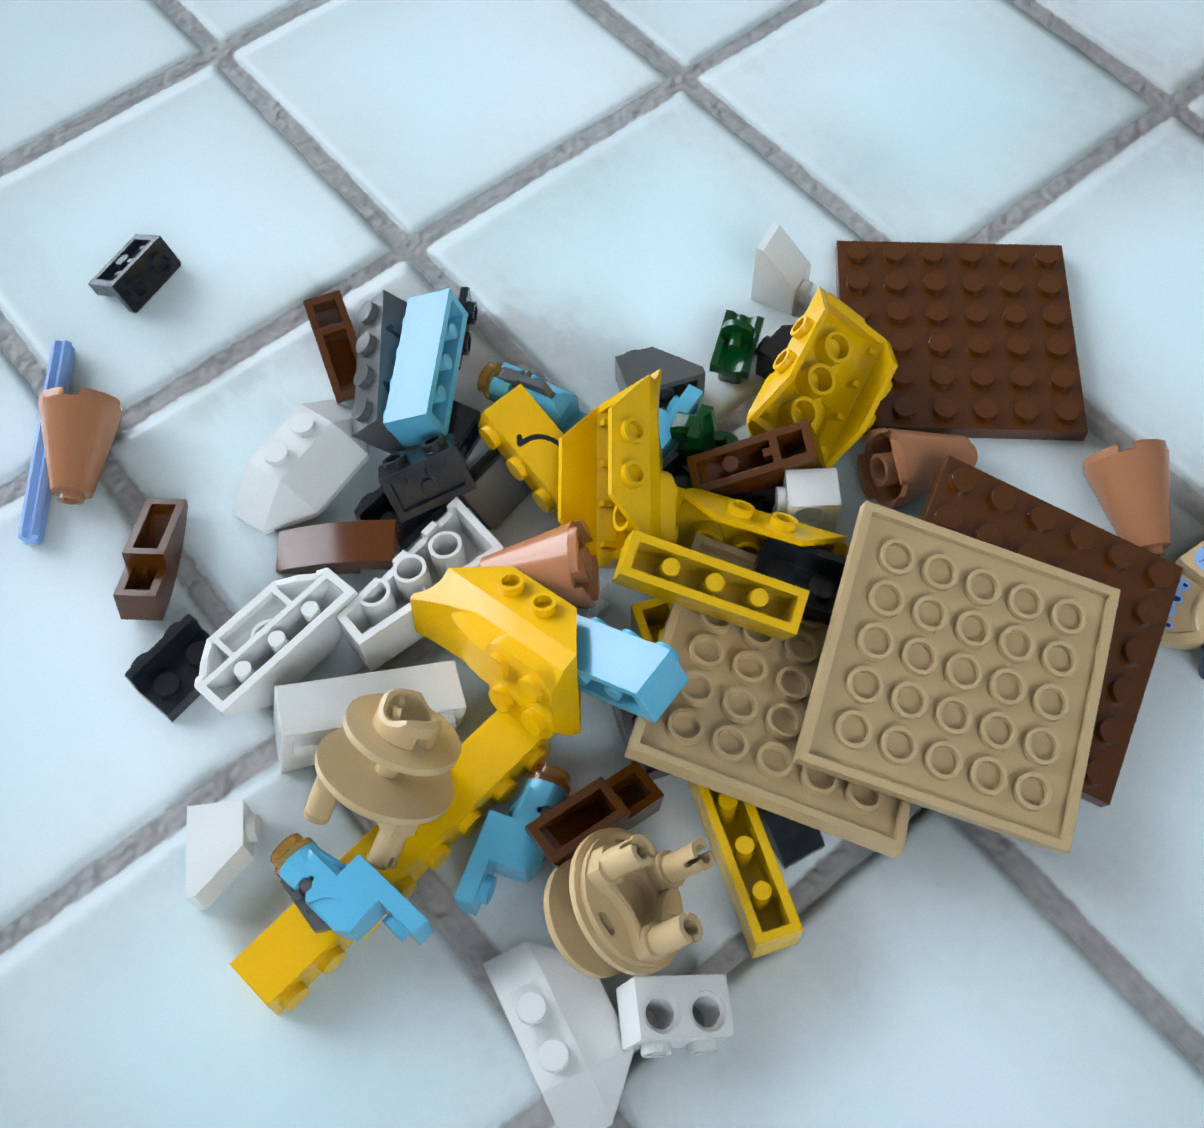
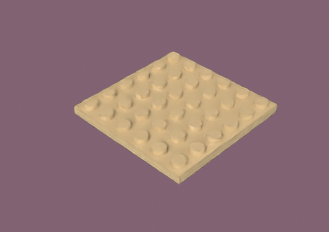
(960, 678)
(743, 719)

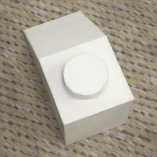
(780, 272)
(217, 848)

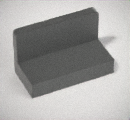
(496, 490)

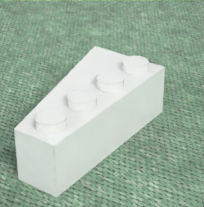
(315, 708)

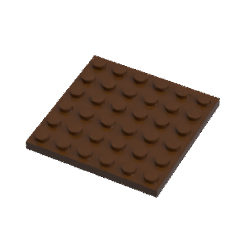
(974, 336)
(1019, 522)

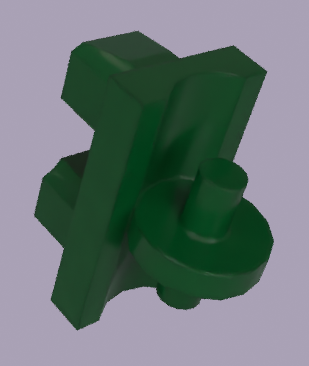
(736, 347)
(698, 433)

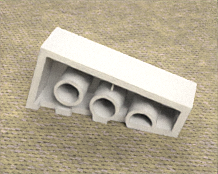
(380, 616)

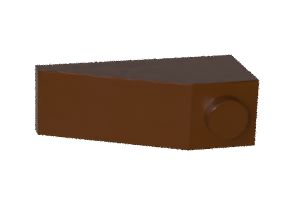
(757, 461)

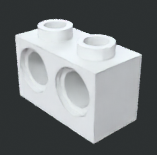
(810, 497)
(673, 1003)

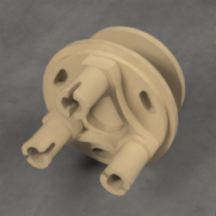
(386, 767)
(622, 904)

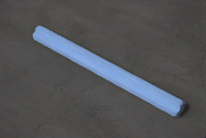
(38, 492)

